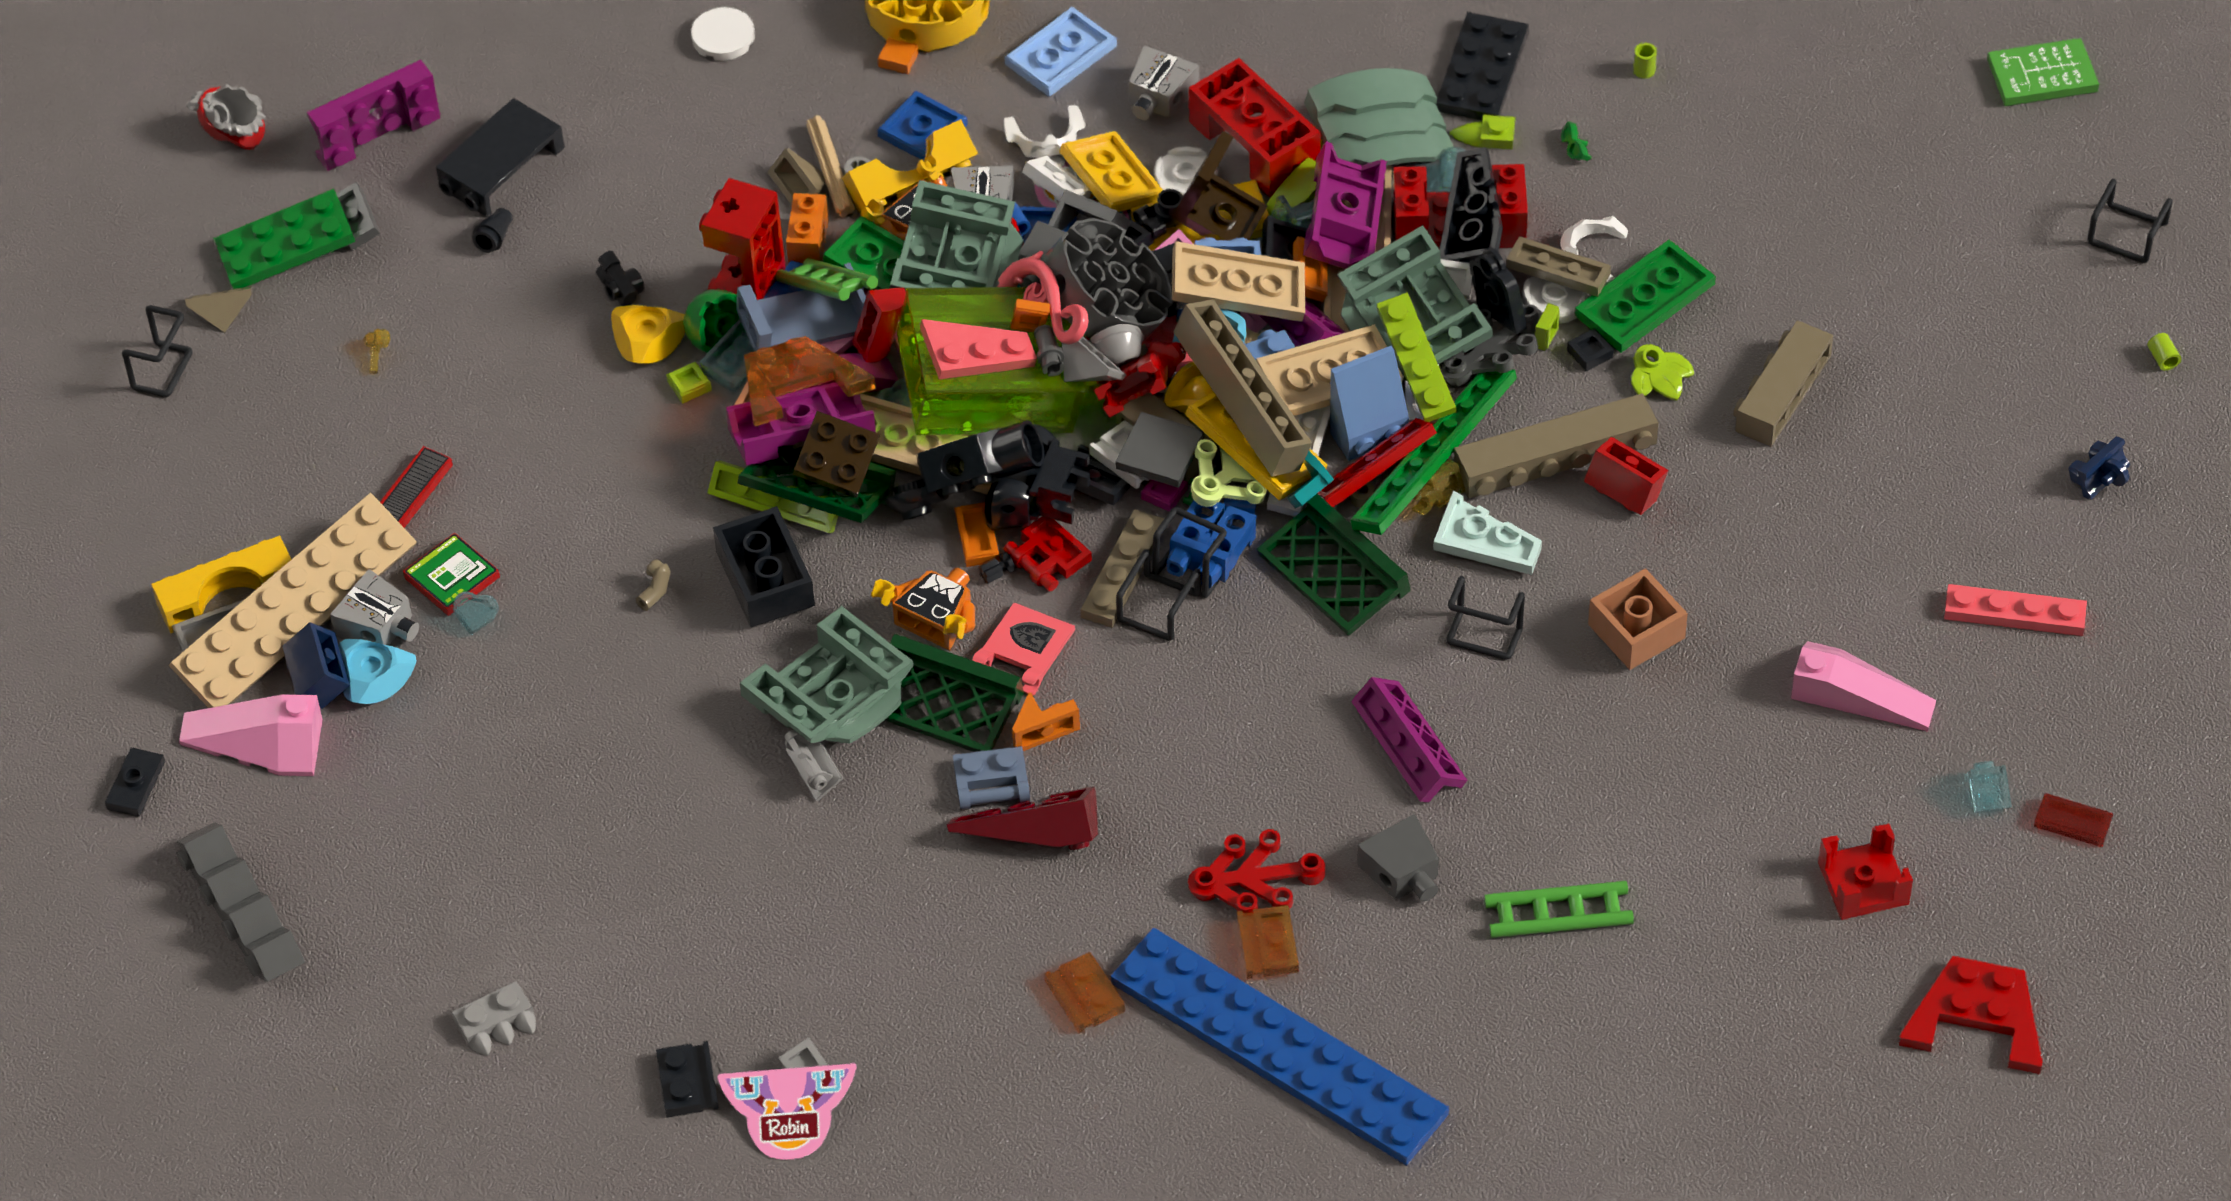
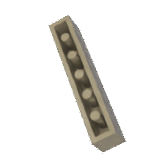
(1242, 387)
(1553, 445)

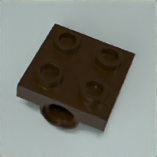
(836, 454)

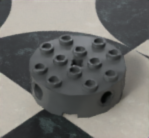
(1109, 277)

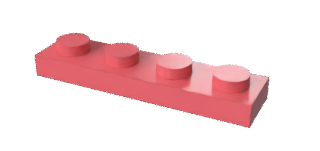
(2015, 610)

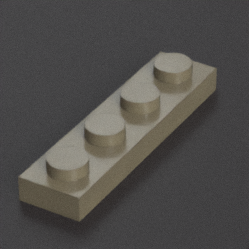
(1135, 537)

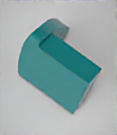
(1319, 480)

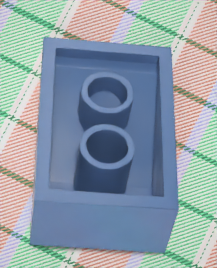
(1366, 402)

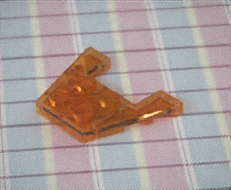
(793, 367)

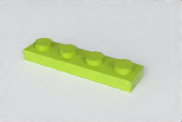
(1416, 357)
(725, 485)

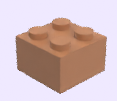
(1637, 619)

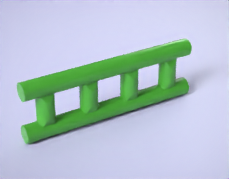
(826, 279)
(1544, 924)

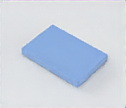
(1060, 51)

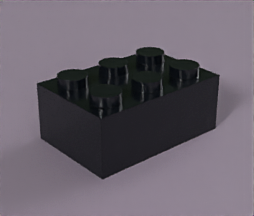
(764, 566)

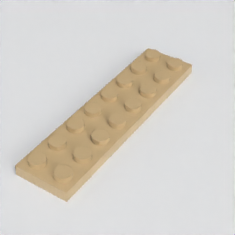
(303, 591)

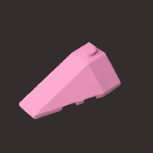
(1851, 685)
(267, 731)

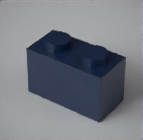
(316, 664)

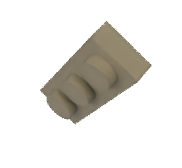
(1558, 266)

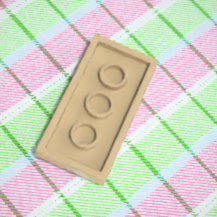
(1238, 281)
(1304, 372)

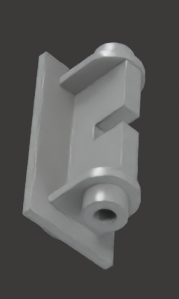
(813, 764)

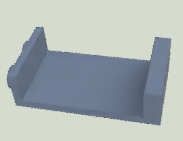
(798, 315)

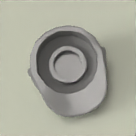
(1119, 343)

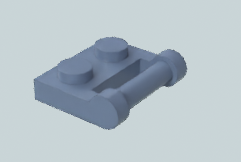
(991, 770)

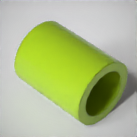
(1644, 60)
(2164, 351)

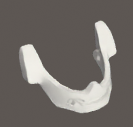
(1051, 145)
(1586, 227)

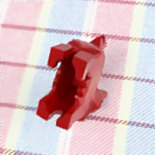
(1142, 376)

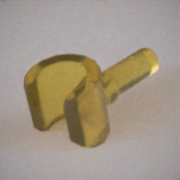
(375, 340)

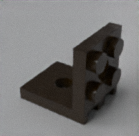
(1211, 193)

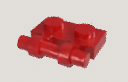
(1055, 545)

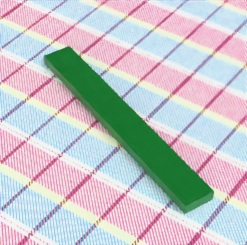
(1427, 458)

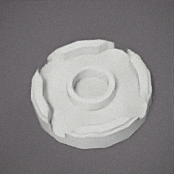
(722, 33)
(1179, 168)
(1541, 292)

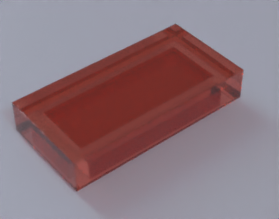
(2073, 820)

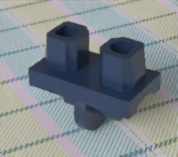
(2105, 467)

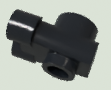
(1158, 216)
(618, 283)

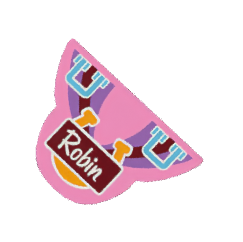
(788, 1107)

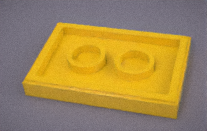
(1111, 171)

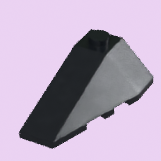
(1472, 209)

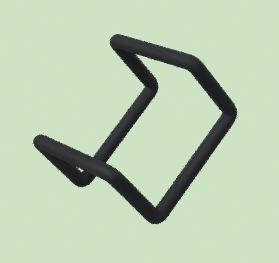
(2108, 195)
(165, 345)
(1144, 558)
(1158, 566)
(1517, 610)

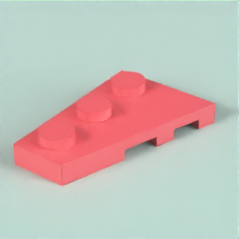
(975, 350)

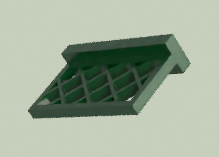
(875, 488)
(1358, 550)
(960, 673)

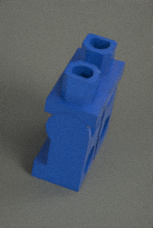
(1193, 540)

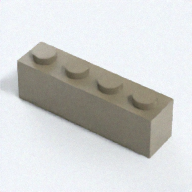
(1783, 382)

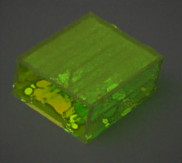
(980, 400)

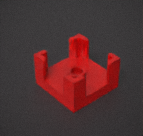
(1865, 876)

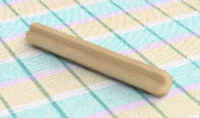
(830, 166)

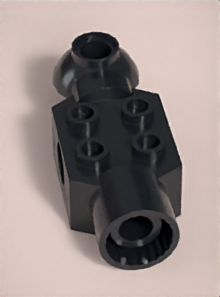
(966, 464)

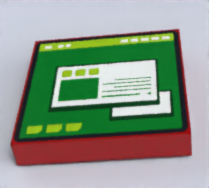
(450, 570)

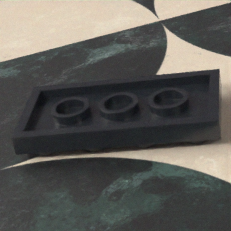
(1482, 66)

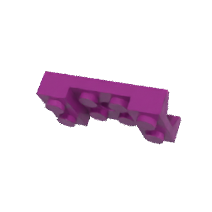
(399, 99)
(1338, 232)
(799, 408)

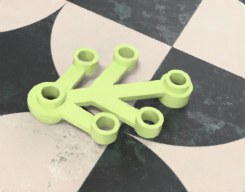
(1210, 489)

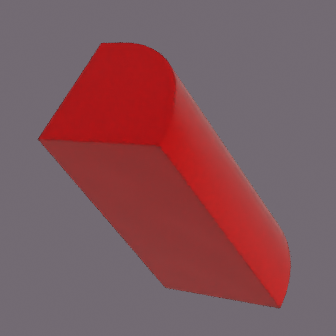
(878, 323)

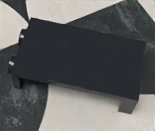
(496, 154)

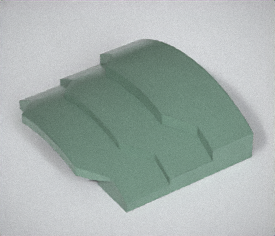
(1379, 116)
(956, 240)
(1416, 268)
(836, 686)

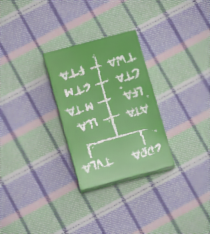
(2043, 71)

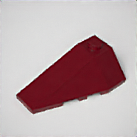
(1057, 822)

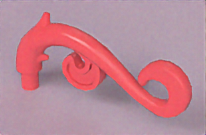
(1048, 293)

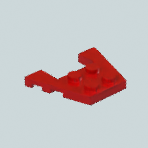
(1983, 999)

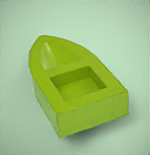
(1490, 133)

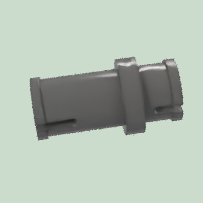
(1050, 354)

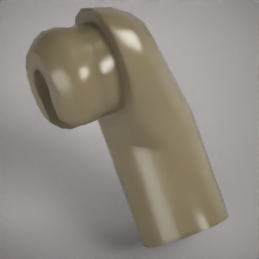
(658, 586)

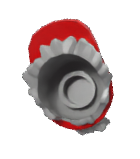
(230, 115)

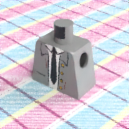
(1160, 83)
(988, 180)
(374, 612)

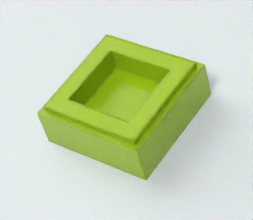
(1547, 326)
(689, 382)

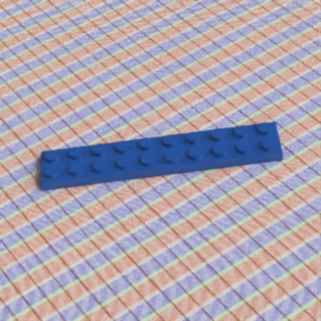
(1280, 1046)

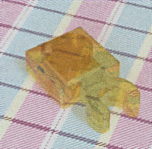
(1439, 488)

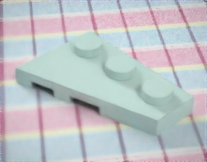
(1480, 537)

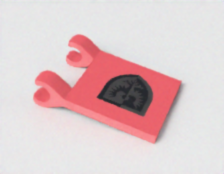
(1026, 641)

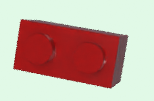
(1626, 475)

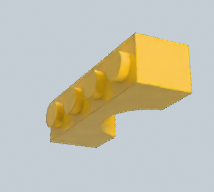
(878, 181)
(189, 592)

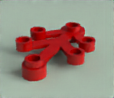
(1253, 876)

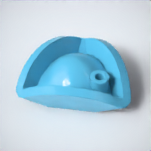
(374, 670)

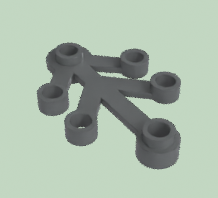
(1459, 368)

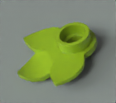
(1662, 375)

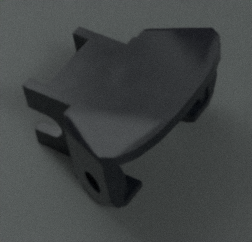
(1038, 491)

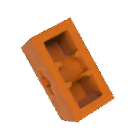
(807, 227)

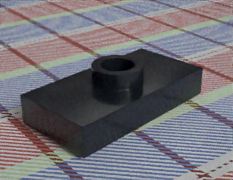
(135, 782)

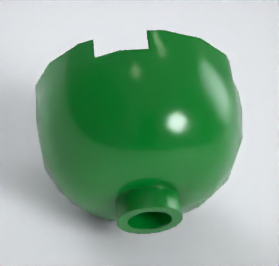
(710, 317)

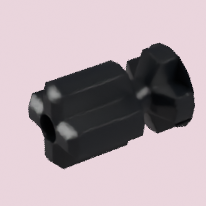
(993, 569)

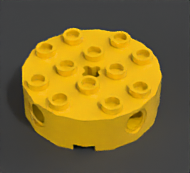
(927, 22)

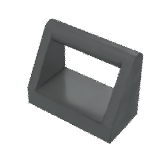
(1074, 204)

